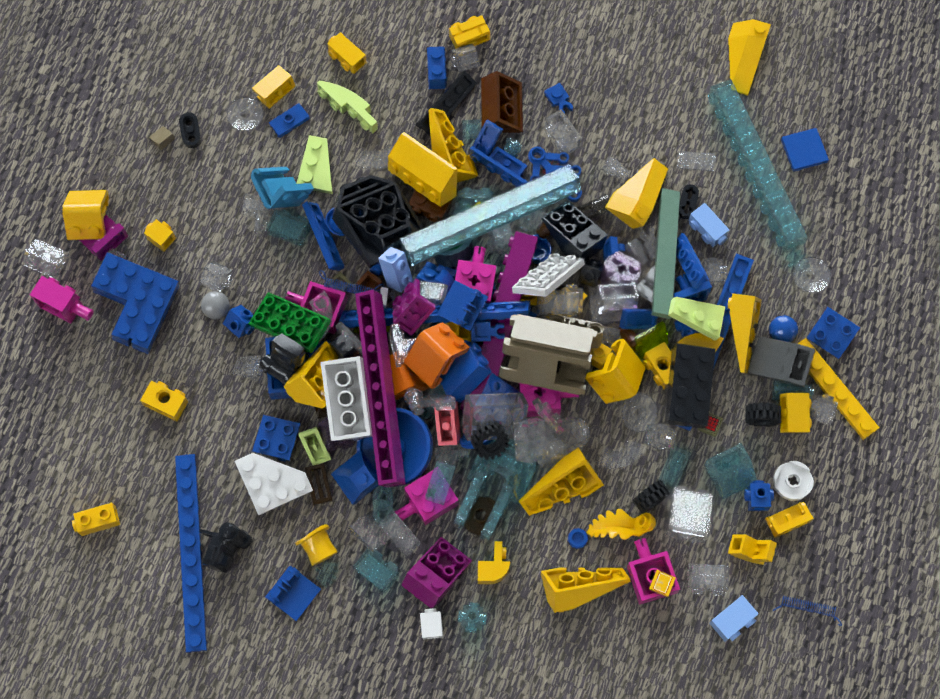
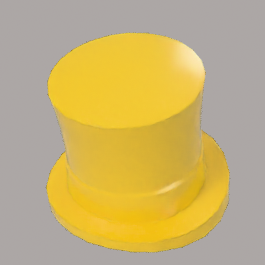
(318, 545)

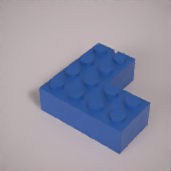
(145, 297)

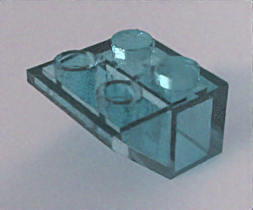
(731, 470)

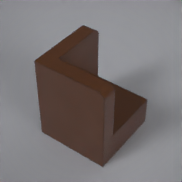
(370, 281)

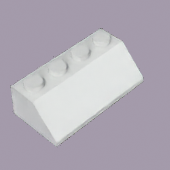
(346, 398)

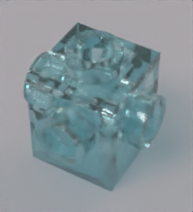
(469, 624)

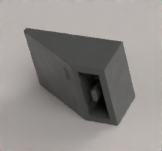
(782, 361)

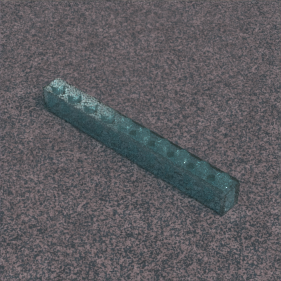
(757, 166)
(490, 214)

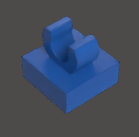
(612, 246)

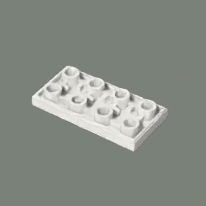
(548, 275)

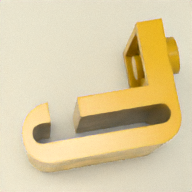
(85, 213)
(620, 374)

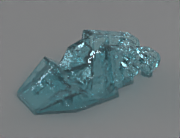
(517, 476)

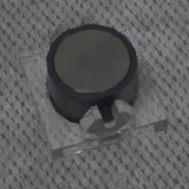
(346, 343)

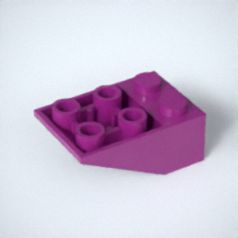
(436, 572)

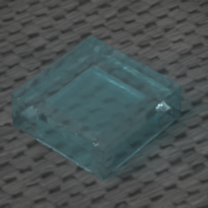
(471, 129)

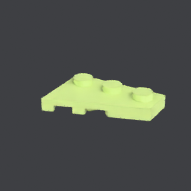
(316, 165)
(698, 315)

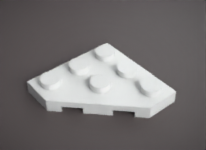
(271, 482)

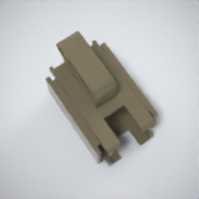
(541, 343)

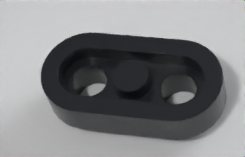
(190, 131)

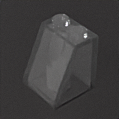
(689, 515)

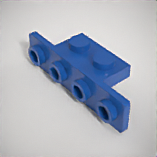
(501, 163)
(690, 262)

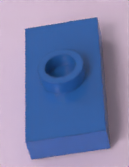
(289, 120)
(487, 137)
(637, 319)

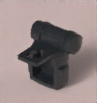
(284, 359)
(224, 545)

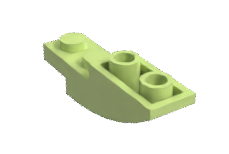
(346, 100)

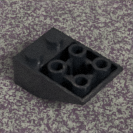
(574, 231)

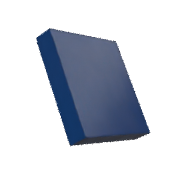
(804, 149)

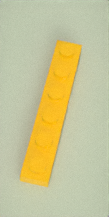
(847, 403)

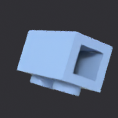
(708, 225)
(395, 269)

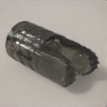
(596, 206)

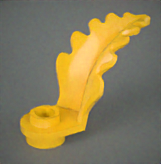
(621, 525)

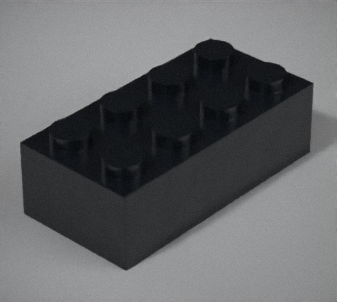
(689, 386)

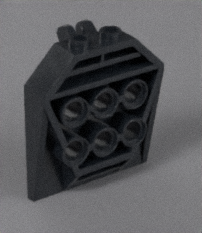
(374, 216)

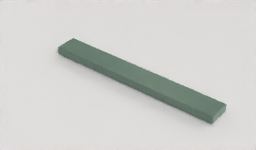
(665, 253)

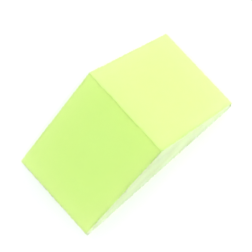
(314, 446)

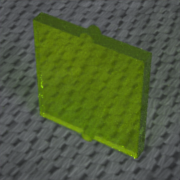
(651, 338)

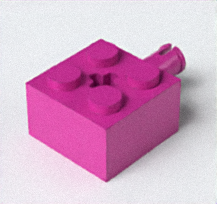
(477, 272)
(337, 298)
(59, 300)
(551, 396)
(425, 509)
(645, 566)

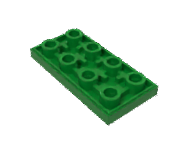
(294, 321)

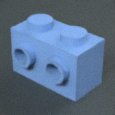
(734, 618)

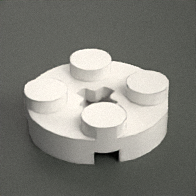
(803, 477)

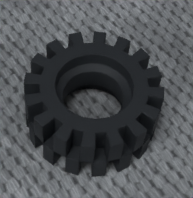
(763, 414)
(491, 449)
(651, 496)

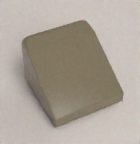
(162, 137)

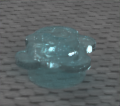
(512, 147)

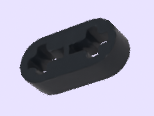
(692, 203)

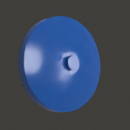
(415, 445)

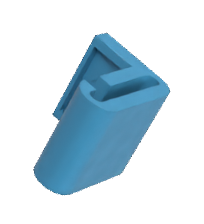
(278, 190)

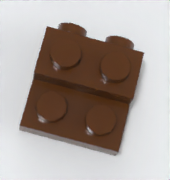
(423, 206)

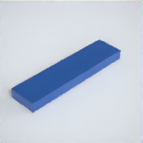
(323, 236)

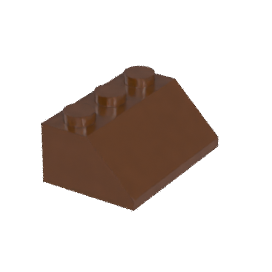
(502, 102)

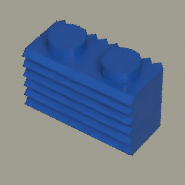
(436, 67)

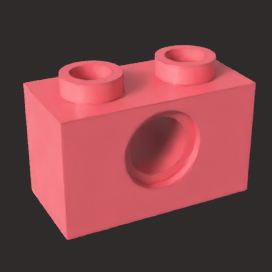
(447, 426)

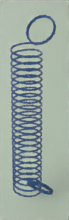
(343, 289)
(809, 608)

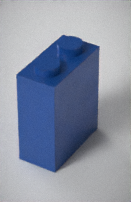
(466, 373)

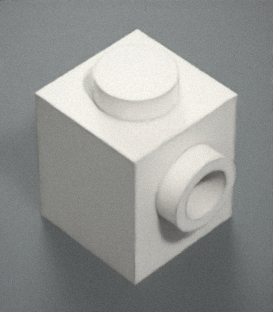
(431, 624)

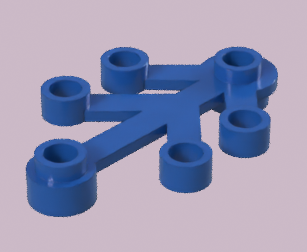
(543, 161)

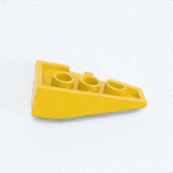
(745, 50)
(743, 315)
(567, 479)
(573, 589)

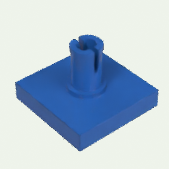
(688, 292)

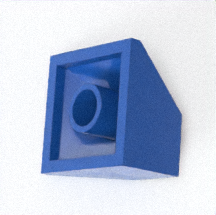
(356, 477)

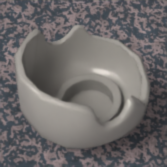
(215, 305)

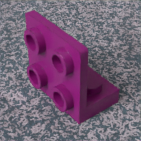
(114, 236)
(411, 308)

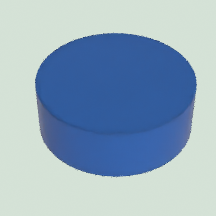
(577, 538)

